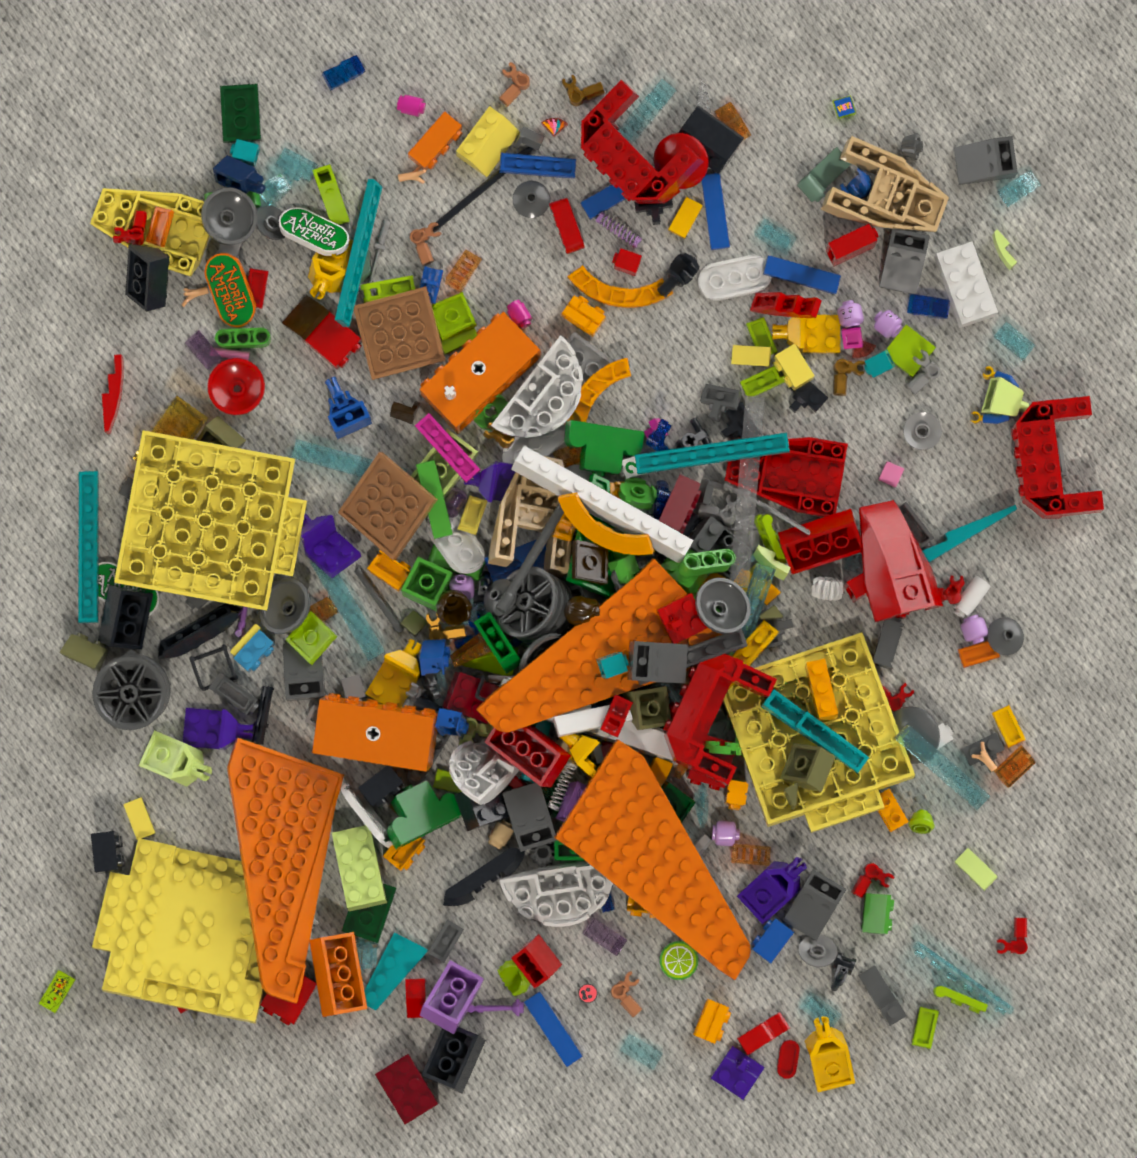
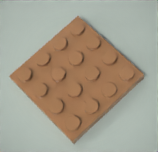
(399, 333)
(387, 505)

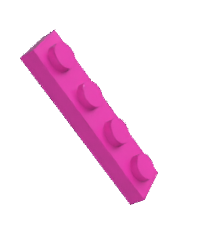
(447, 448)

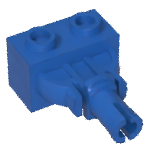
(346, 414)

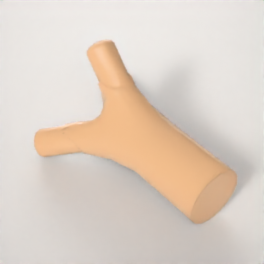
(414, 175)
(192, 293)
(984, 757)

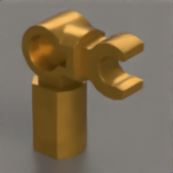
(576, 96)
(844, 367)
(503, 439)
(450, 632)

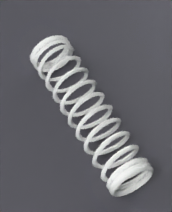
(569, 765)

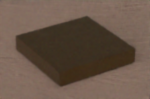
(305, 317)
(589, 562)

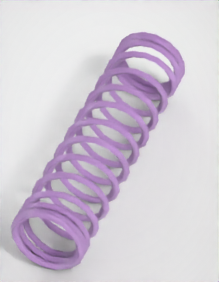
(598, 220)

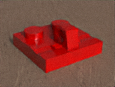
(681, 618)

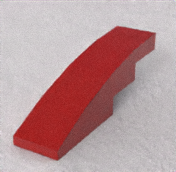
(785, 305)
(112, 400)

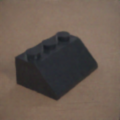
(715, 136)
(147, 276)
(125, 617)
(453, 1058)

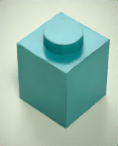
(245, 152)
(879, 363)
(612, 664)

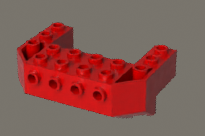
(622, 161)
(1039, 459)
(699, 707)

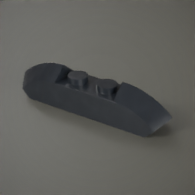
(199, 631)
(461, 891)

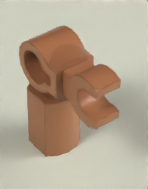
(514, 90)
(419, 237)
(619, 992)

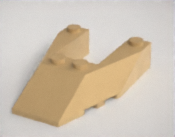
(897, 197)
(529, 508)

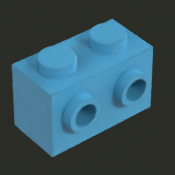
(255, 649)

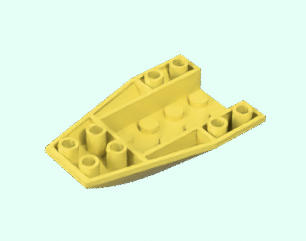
(186, 235)

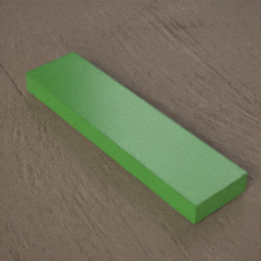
(438, 514)

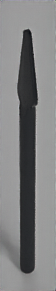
(473, 195)

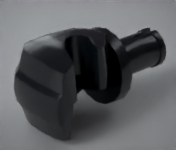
(679, 273)

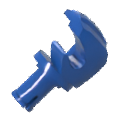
(859, 185)

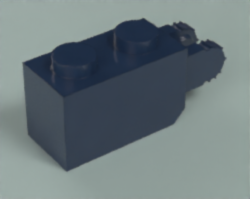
(238, 175)

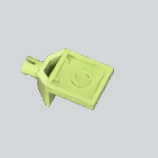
(174, 760)

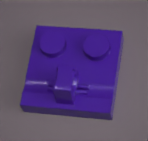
(737, 1072)

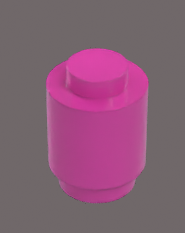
(411, 105)
(519, 314)

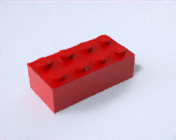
(829, 541)
(530, 753)

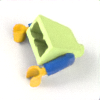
(1002, 399)

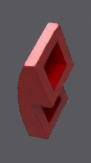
(616, 716)

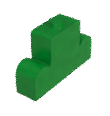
(602, 445)
(420, 813)

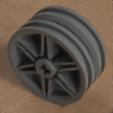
(537, 607)
(143, 668)

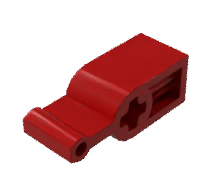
(763, 1033)

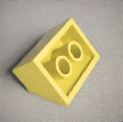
(486, 141)

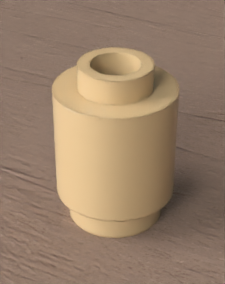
(500, 834)

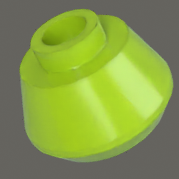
(921, 822)

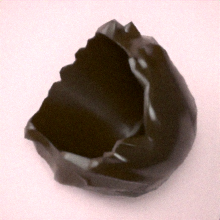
(453, 608)
(581, 610)

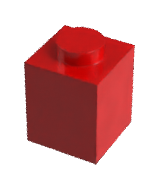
(627, 261)

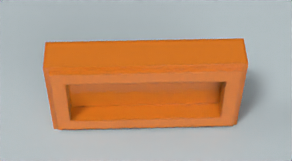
(160, 226)
(977, 654)

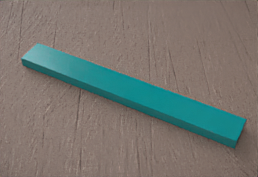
(358, 253)
(712, 453)
(88, 547)

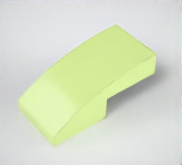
(1001, 244)
(766, 557)
(976, 869)

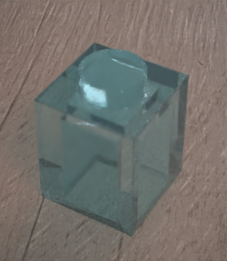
(275, 189)

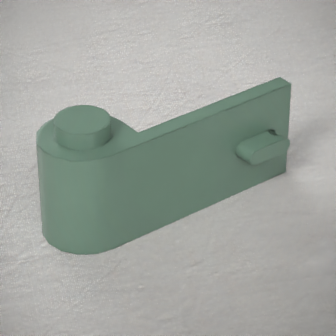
(823, 175)

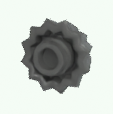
(912, 146)
(543, 854)

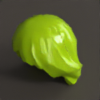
(513, 978)

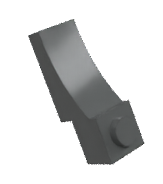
(882, 996)

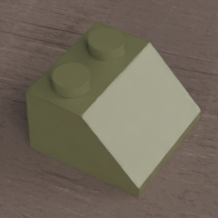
(221, 433)
(84, 651)
(649, 707)
(808, 766)

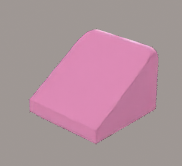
(891, 474)

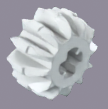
(827, 588)

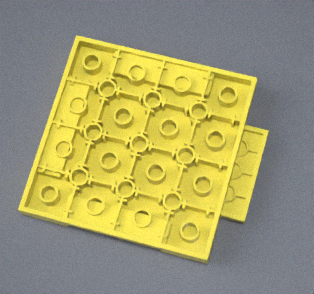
(209, 521)
(862, 720)
(181, 933)

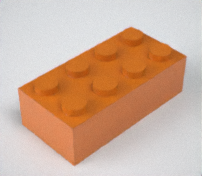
(338, 974)

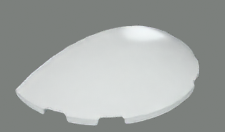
(545, 396)
(480, 771)
(558, 893)

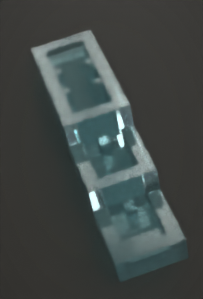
(647, 111)

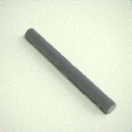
(379, 600)

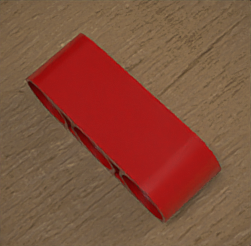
(567, 225)

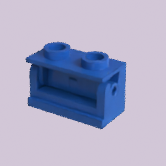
(434, 656)
(451, 723)
(772, 940)

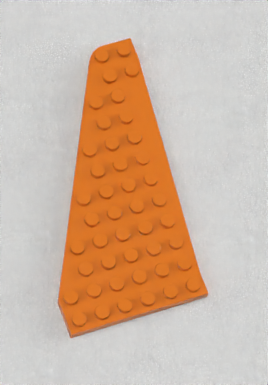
(568, 672)
(283, 839)
(640, 845)

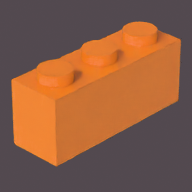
(435, 142)

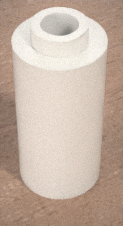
(971, 597)

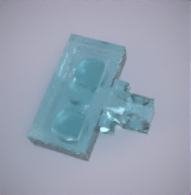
(295, 166)

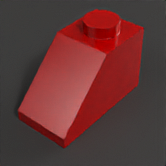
(415, 996)

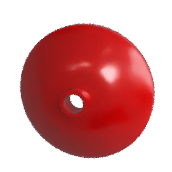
(671, 145)
(231, 374)

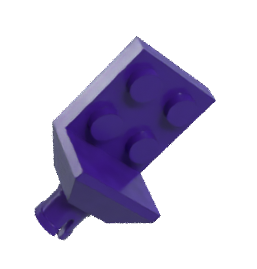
(493, 480)
(326, 546)
(213, 729)
(772, 888)

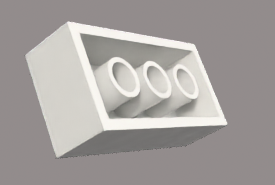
(966, 284)

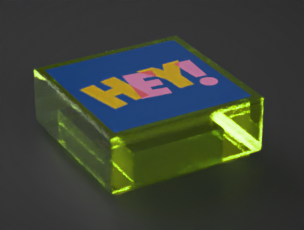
(844, 107)

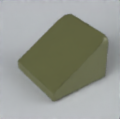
(771, 613)
(414, 623)
(791, 795)

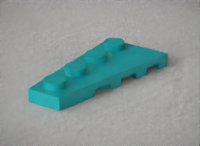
(395, 964)

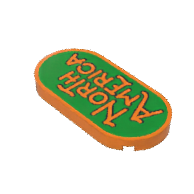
(230, 289)

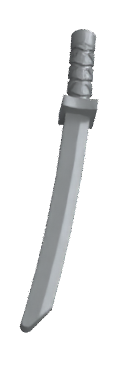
(379, 246)
(733, 488)

